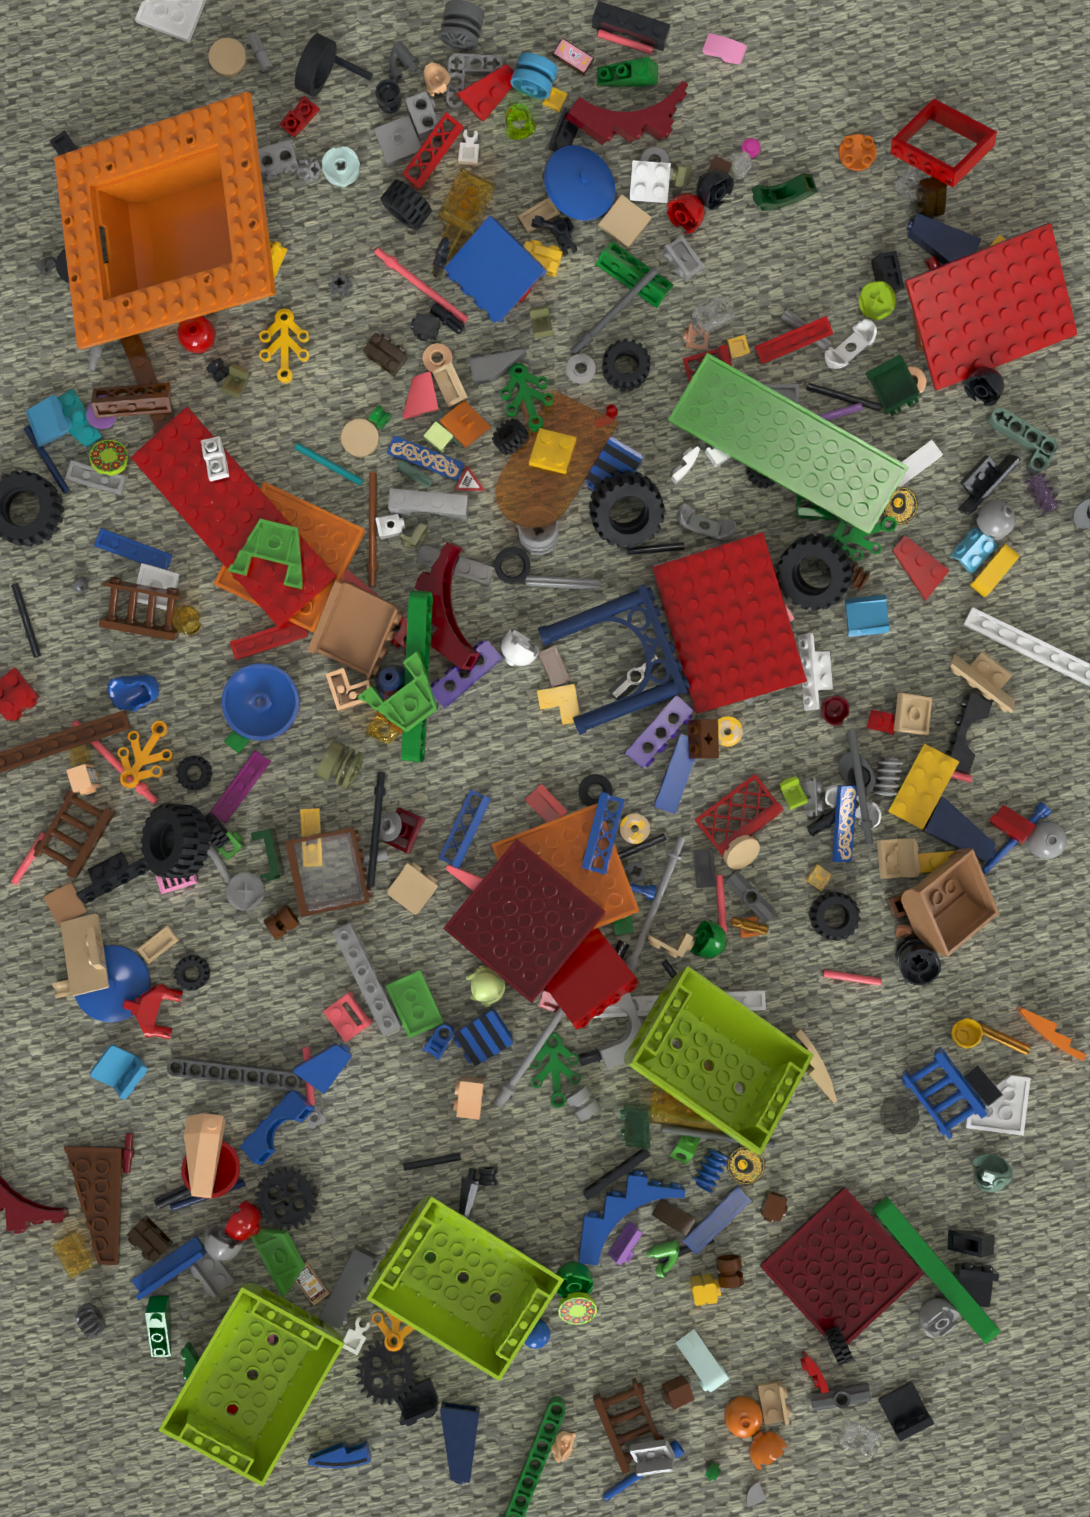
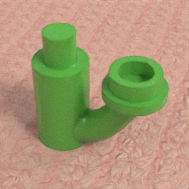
(663, 1250)

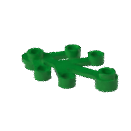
(526, 393)
(856, 535)
(554, 1066)

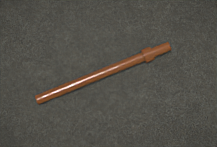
(372, 566)

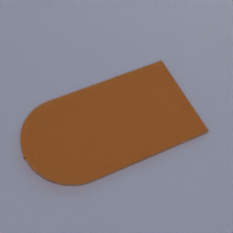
(541, 496)

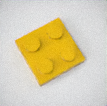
(552, 451)

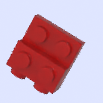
(16, 695)

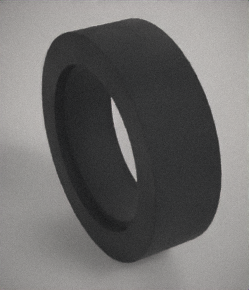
(315, 64)

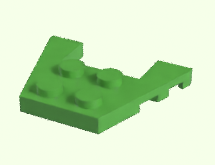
(273, 543)
(410, 703)

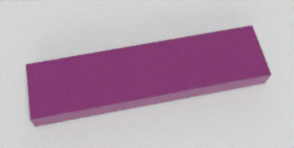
(240, 786)

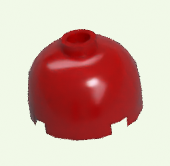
(686, 208)
(196, 334)
(244, 1222)

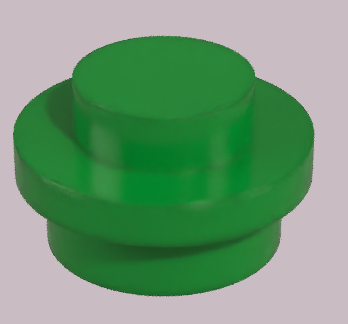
(713, 1471)

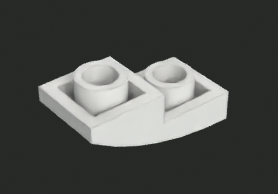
(215, 458)
(688, 460)

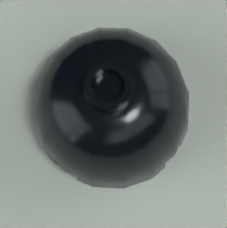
(713, 187)
(985, 385)

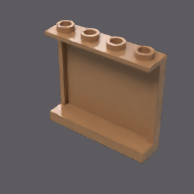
(355, 628)

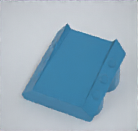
(48, 420)
(867, 615)

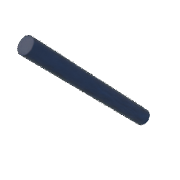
(47, 460)
(192, 1200)

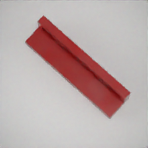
(438, 154)

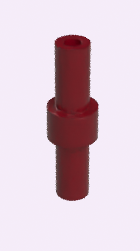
(128, 1153)

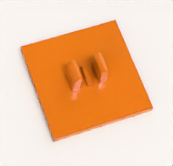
(465, 424)

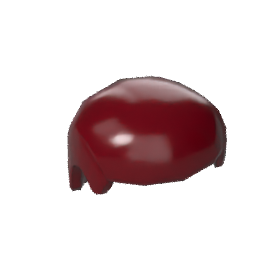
(835, 709)

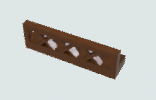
(131, 403)

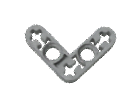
(465, 68)

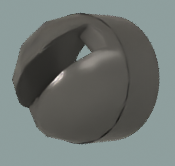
(78, 584)

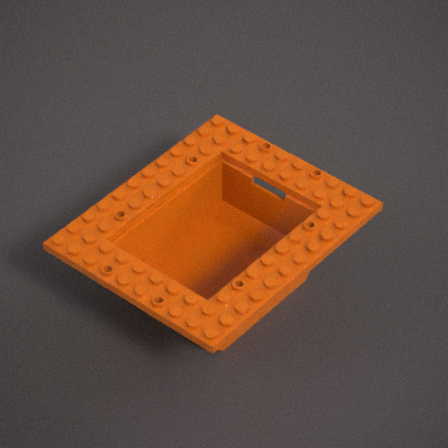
(176, 220)

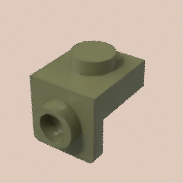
(680, 174)
(541, 321)
(236, 381)
(419, 536)

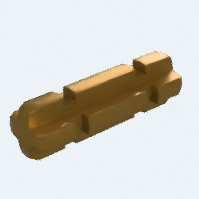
(749, 925)

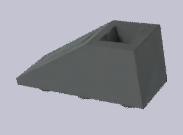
(489, 368)

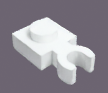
(469, 151)
(354, 1338)

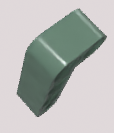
(1020, 437)

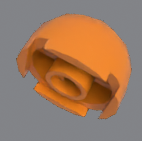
(743, 1416)
(766, 1448)

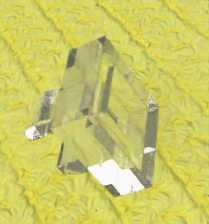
(741, 164)

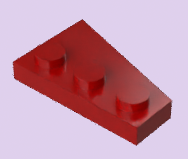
(487, 92)
(920, 566)

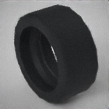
(512, 551)

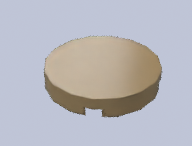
(227, 57)
(359, 438)
(741, 852)

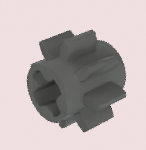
(344, 288)

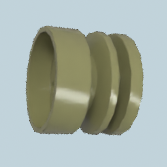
(337, 763)

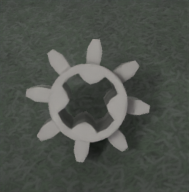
(308, 169)

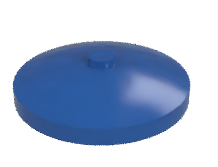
(579, 182)
(260, 702)
(127, 979)

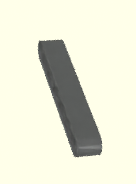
(225, 1076)

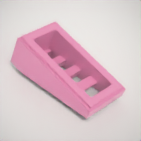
(192, 880)

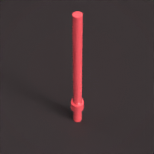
(392, 263)
(141, 788)

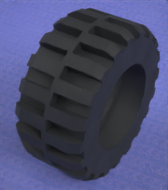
(48, 514)
(636, 530)
(798, 589)
(175, 841)

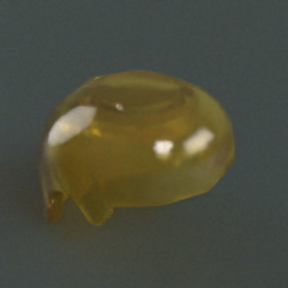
(186, 620)

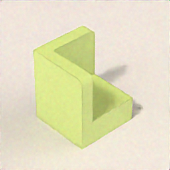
(438, 437)

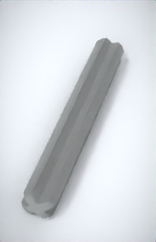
(563, 582)

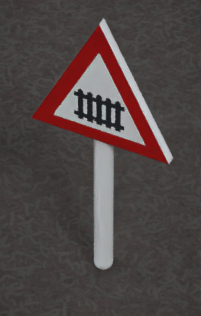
(468, 482)

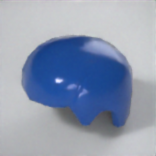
(539, 1335)

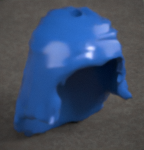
(129, 694)

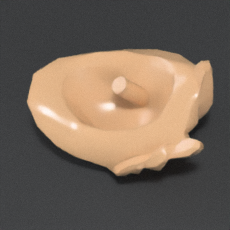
(436, 78)
(563, 1446)

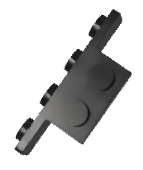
(984, 479)
(110, 875)

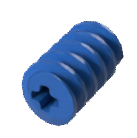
(710, 1169)

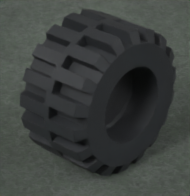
(406, 204)
(630, 349)
(851, 916)

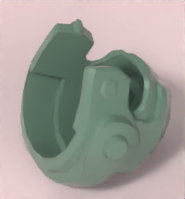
(992, 1172)

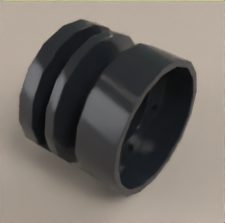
(917, 961)

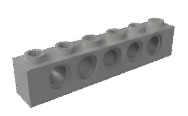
(367, 978)

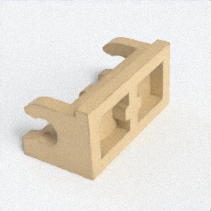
(450, 384)

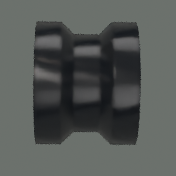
(218, 369)
(487, 1176)

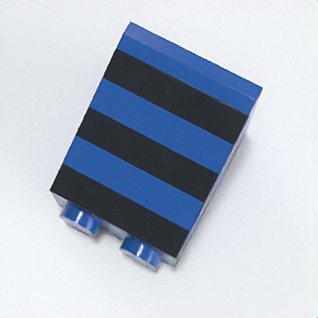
(612, 459)
(483, 1037)

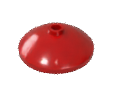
(226, 1174)

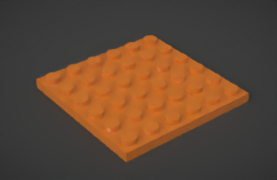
(328, 536)
(563, 847)

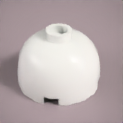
(518, 649)

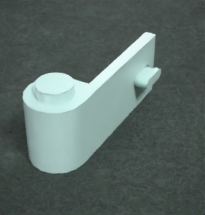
(702, 1361)

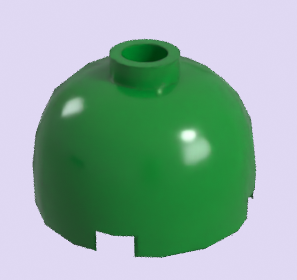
(710, 940)
(576, 1279)

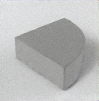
(755, 1494)

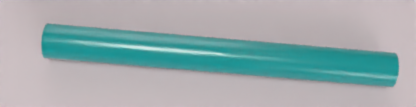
(329, 464)

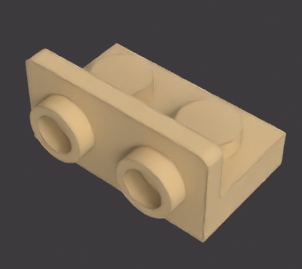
(773, 1403)

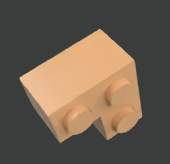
(343, 692)
(469, 1097)

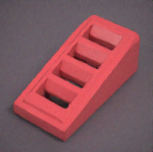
(465, 877)

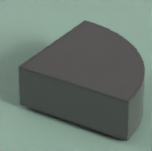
(46, 265)

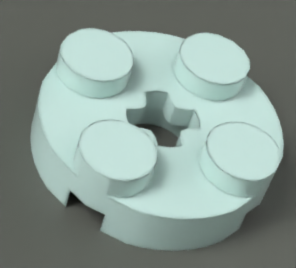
(330, 168)

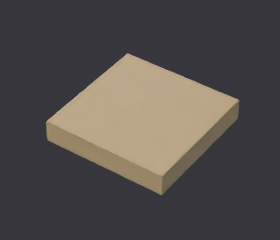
(624, 221)
(913, 714)

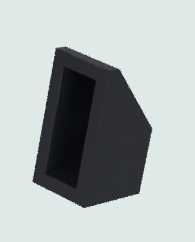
(971, 1242)

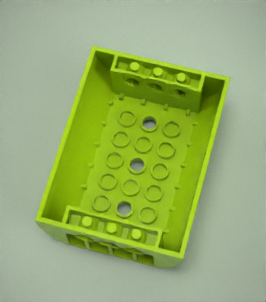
(736, 1045)
(456, 1311)
(268, 1404)

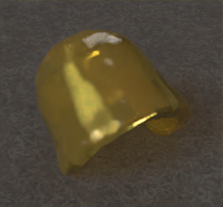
(375, 726)

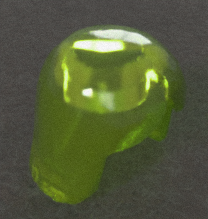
(517, 113)

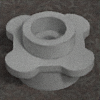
(319, 1117)

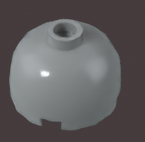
(996, 519)
(1047, 840)
(219, 1245)
(938, 1317)

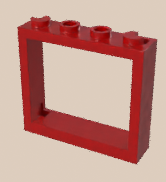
(955, 121)

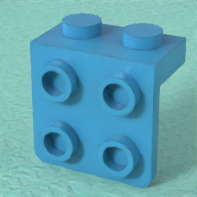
(119, 1070)

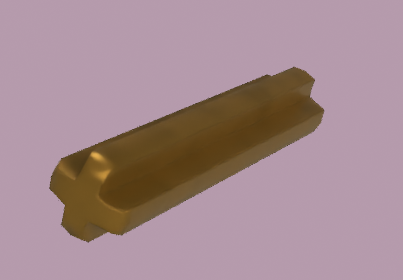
(1005, 1039)

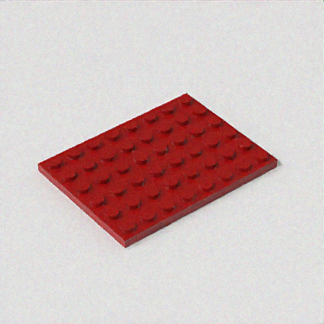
(991, 306)
(730, 623)

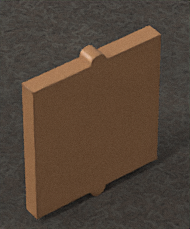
(65, 903)

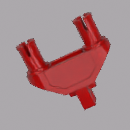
(147, 1006)

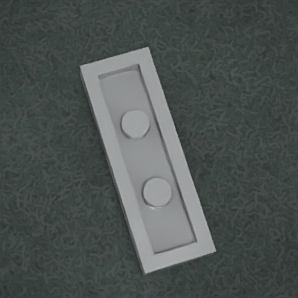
(88, 476)

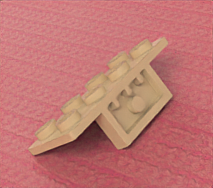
(987, 676)
(84, 954)

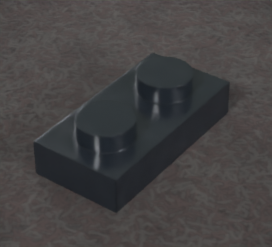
(704, 868)

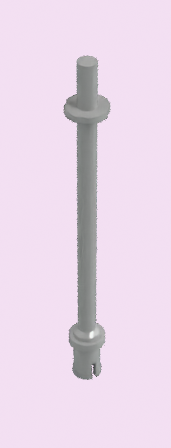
(633, 961)
(509, 1087)

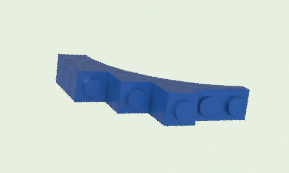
(616, 1206)

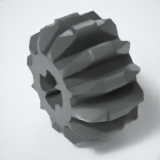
(90, 1320)

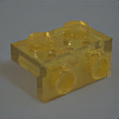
(73, 1255)

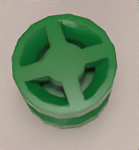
(380, 417)

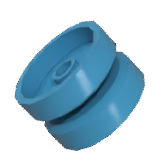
(534, 75)

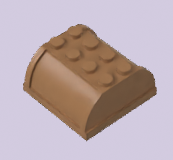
(950, 903)

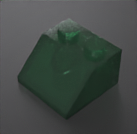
(636, 1125)

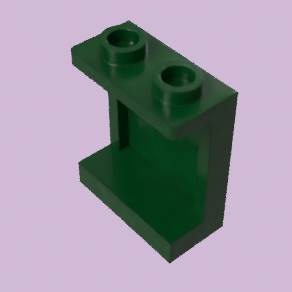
(894, 385)
(273, 853)

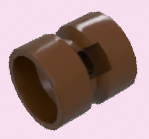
(286, 917)
(729, 1271)

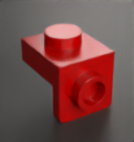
(881, 722)

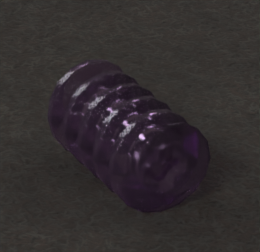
(1043, 493)

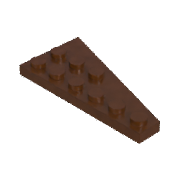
(99, 1190)

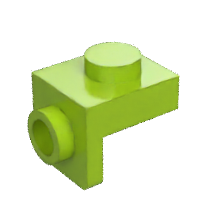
(793, 792)

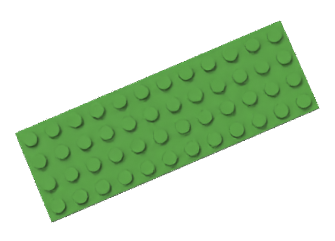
(788, 444)

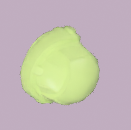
(486, 986)

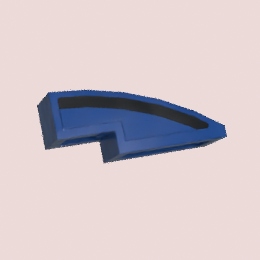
(341, 1456)

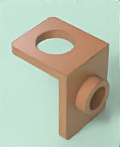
(688, 337)

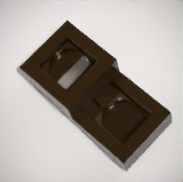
(674, 1217)

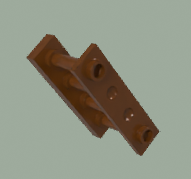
(131, 624)
(85, 849)
(609, 1422)

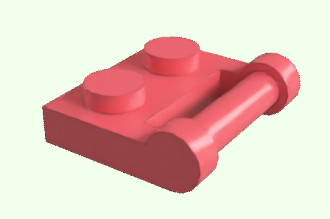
(342, 1019)

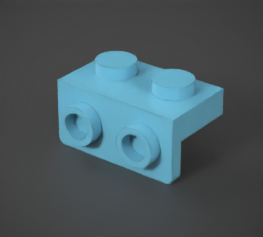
(974, 549)

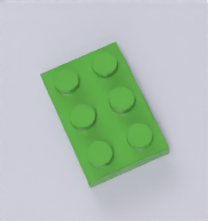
(414, 1004)

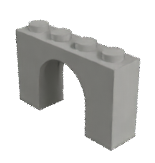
(408, 501)
(614, 1052)

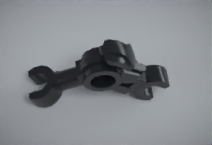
(560, 229)

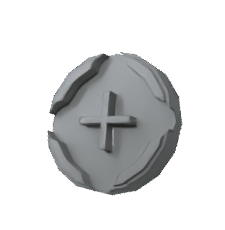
(245, 891)

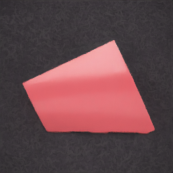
(421, 396)

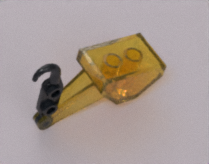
(464, 209)

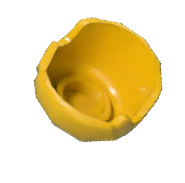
(966, 1033)

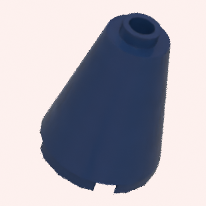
(388, 687)

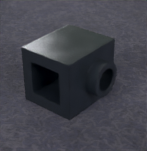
(425, 327)

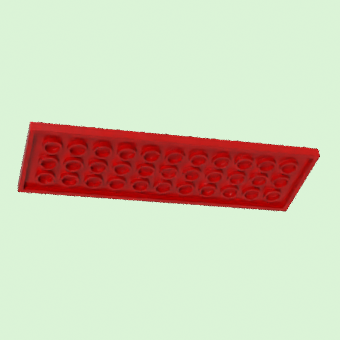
(226, 513)

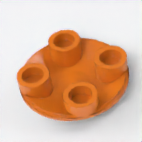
(857, 152)

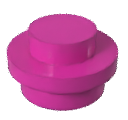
(751, 147)

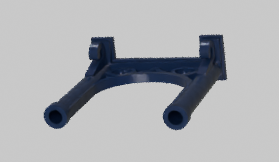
(605, 613)

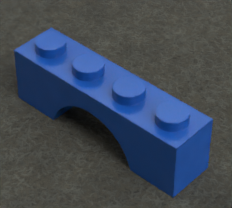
(260, 1144)

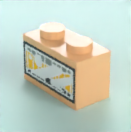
(84, 779)

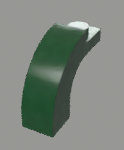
(785, 193)

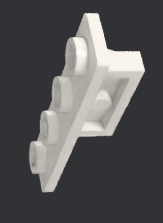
(817, 670)

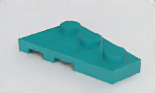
(77, 413)

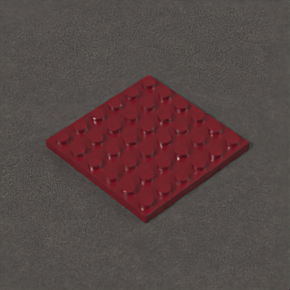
(524, 920)
(841, 1267)

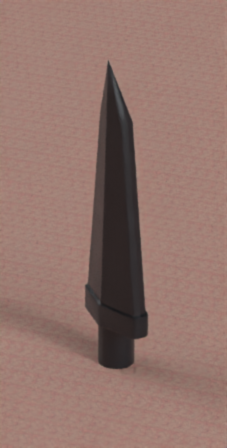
(468, 1191)

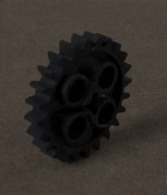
(280, 1182)
(389, 1390)

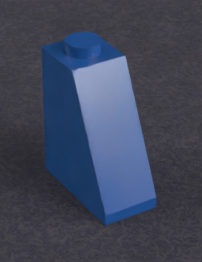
(324, 1066)

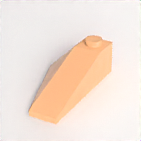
(203, 1144)

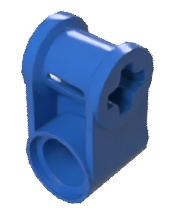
(437, 1043)

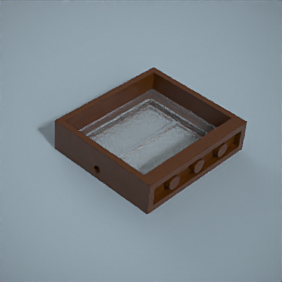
(328, 871)

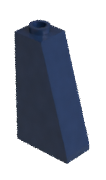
(941, 239)
(958, 831)
(460, 1433)

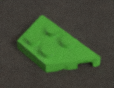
(279, 1257)

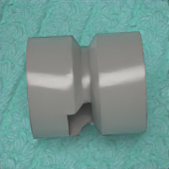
(583, 1103)

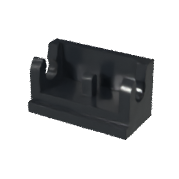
(564, 133)
(887, 269)

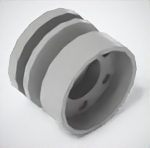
(540, 543)

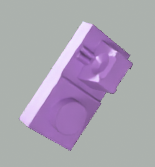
(621, 1249)

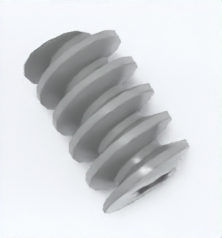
(888, 776)

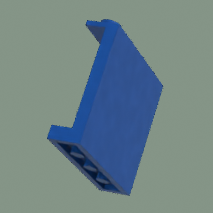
(494, 269)

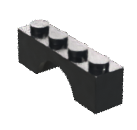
(621, 20)
(974, 708)

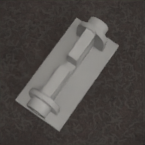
(814, 789)

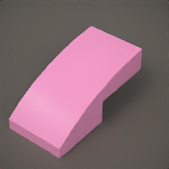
(725, 48)

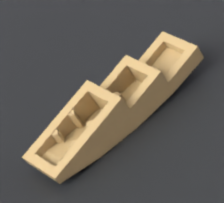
(818, 1070)

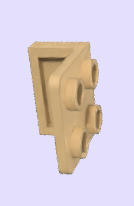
(898, 858)
(413, 888)
(684, 944)

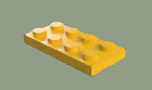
(923, 786)

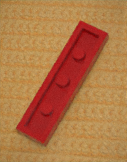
(794, 340)
(267, 640)

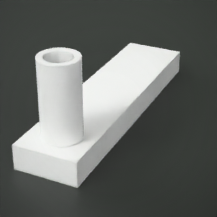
(920, 460)

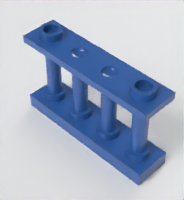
(952, 1076)

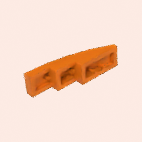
(1047, 1030)

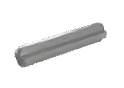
(797, 322)

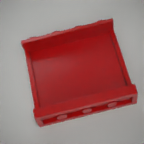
(591, 980)

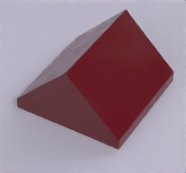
(410, 830)

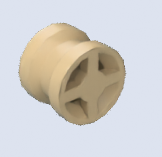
(62, 988)

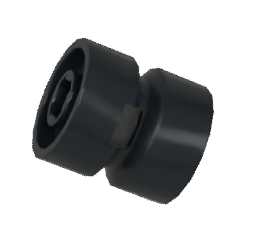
(388, 96)

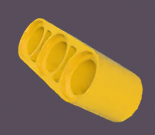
(995, 570)

